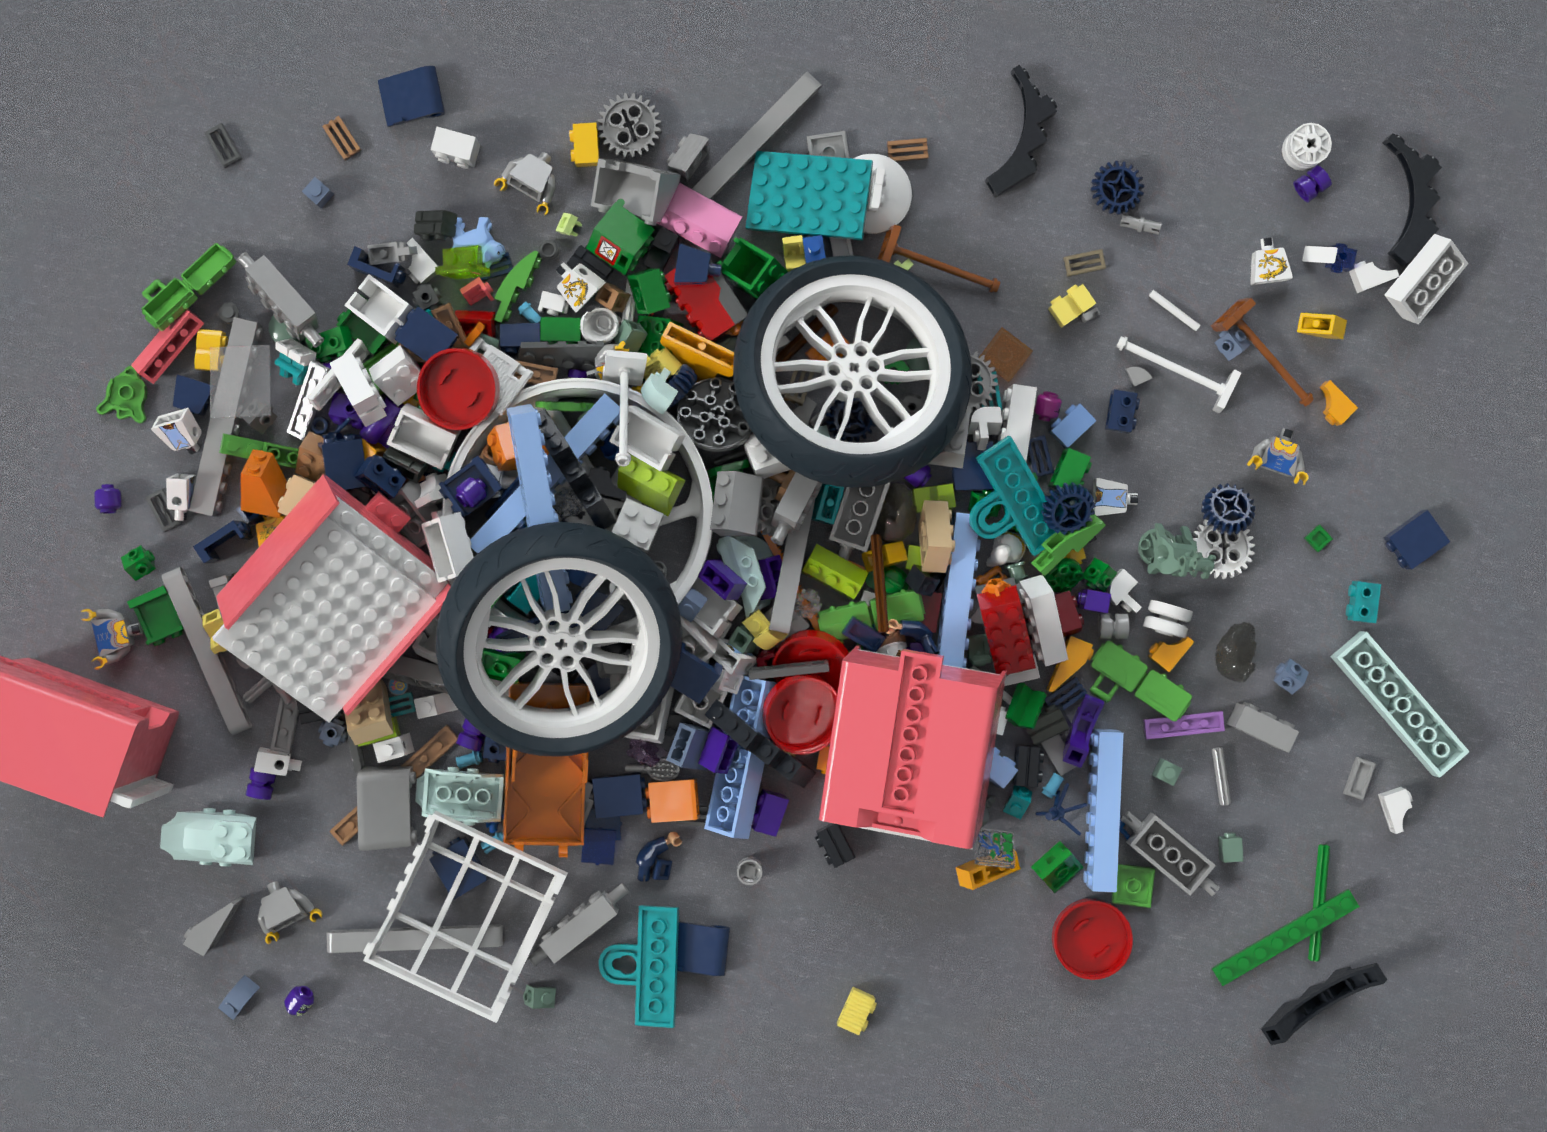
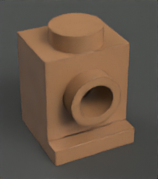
(612, 297)

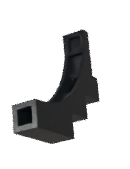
(1032, 137)
(1422, 198)
(575, 473)
(759, 745)
(1319, 997)

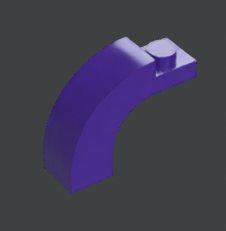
(1079, 734)

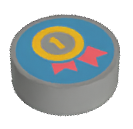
(397, 688)

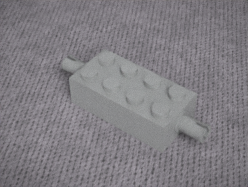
(281, 298)
(794, 506)
(857, 518)
(1170, 853)
(579, 926)

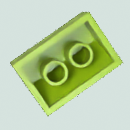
(650, 485)
(834, 572)

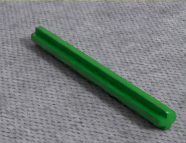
(1319, 898)

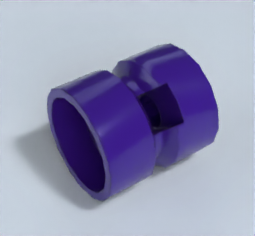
(1315, 181)
(470, 737)
(260, 785)

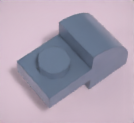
(238, 997)

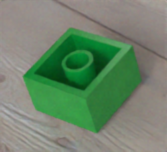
(649, 291)
(1070, 468)

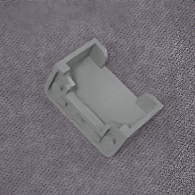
(642, 187)
(385, 807)

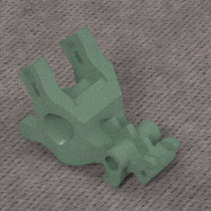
(1178, 557)

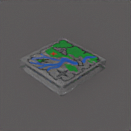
(995, 848)

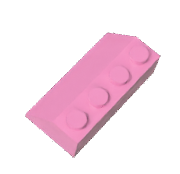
(700, 220)

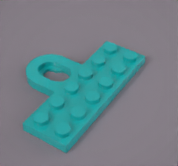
(1016, 491)
(656, 965)

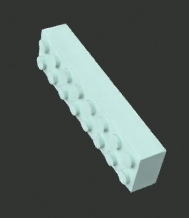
(1400, 704)

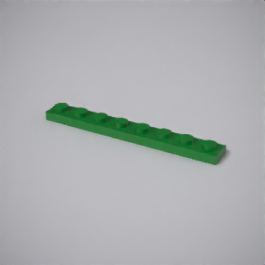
(1285, 937)

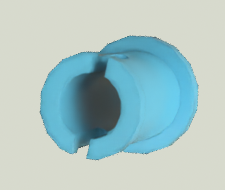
(529, 313)
(469, 759)
(1053, 785)
(499, 836)

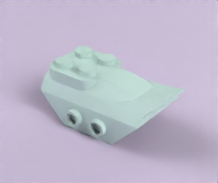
(742, 557)
(462, 794)
(210, 837)

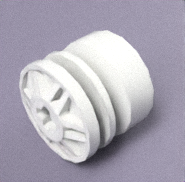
(1295, 146)

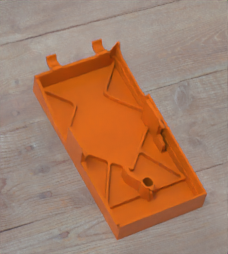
(545, 792)

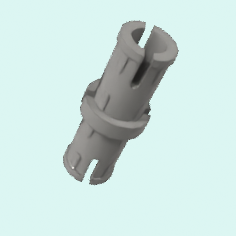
(1140, 224)

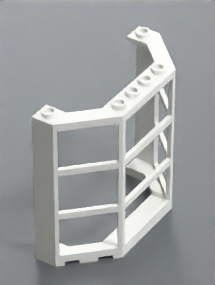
(403, 887)

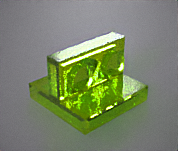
(462, 263)

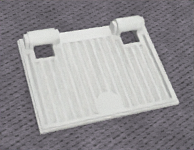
(505, 369)

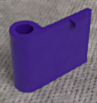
(381, 429)

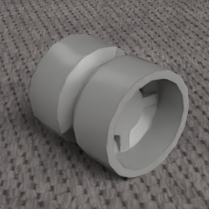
(1113, 626)
(749, 870)

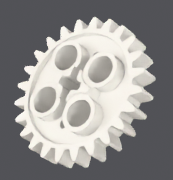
(1240, 547)

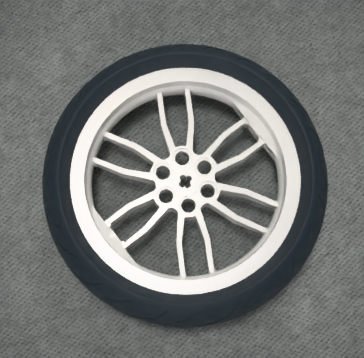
(875, 284)
(575, 729)

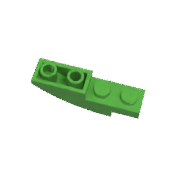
(518, 278)
(243, 447)
(1060, 545)

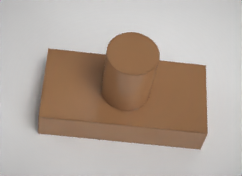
(784, 479)

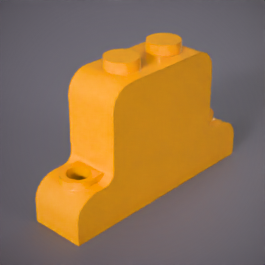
(697, 352)

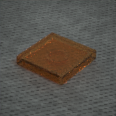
(1006, 354)

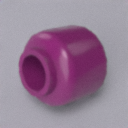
(1047, 406)

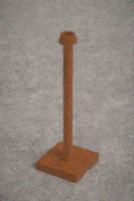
(890, 247)
(1234, 316)

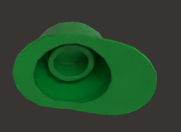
(894, 580)

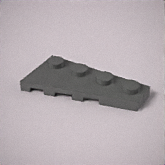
(563, 355)

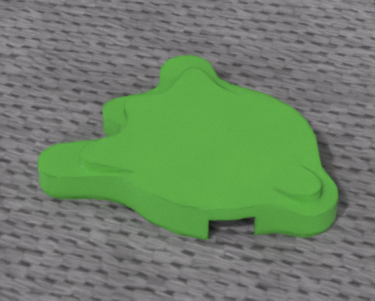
(126, 395)
(563, 406)

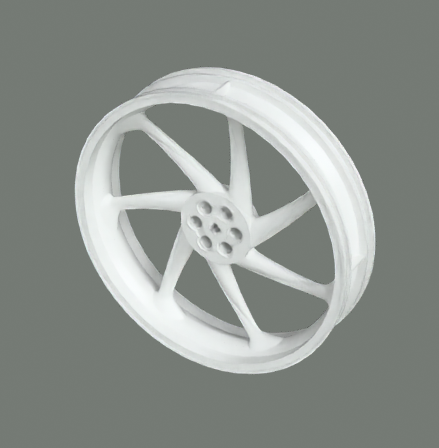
(698, 503)

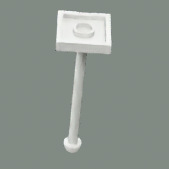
(626, 370)
(1223, 390)

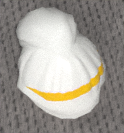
(1007, 549)

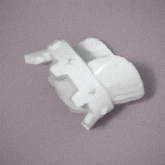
(600, 325)

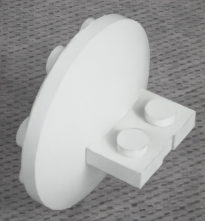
(888, 194)

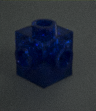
(1344, 259)

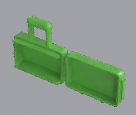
(178, 294)
(900, 606)
(1130, 674)

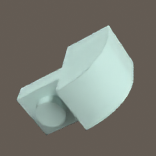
(657, 392)

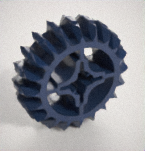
(1125, 189)
(682, 382)
(856, 409)
(1072, 497)
(1240, 517)

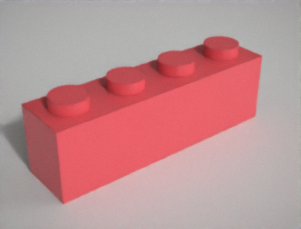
(167, 346)

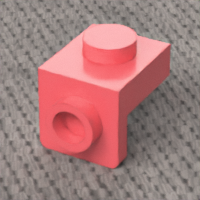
(476, 291)

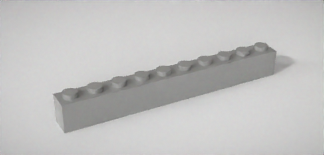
(214, 465)

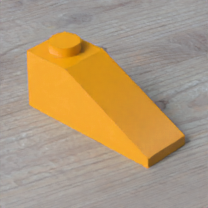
(1078, 653)
(974, 875)

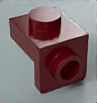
(764, 657)

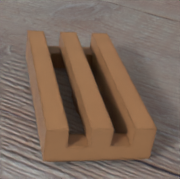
(332, 123)
(924, 148)

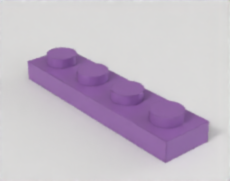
(1187, 725)

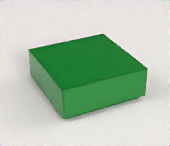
(1318, 538)

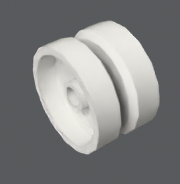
(1168, 618)

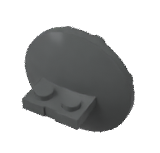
(713, 415)

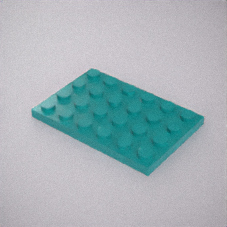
(809, 195)

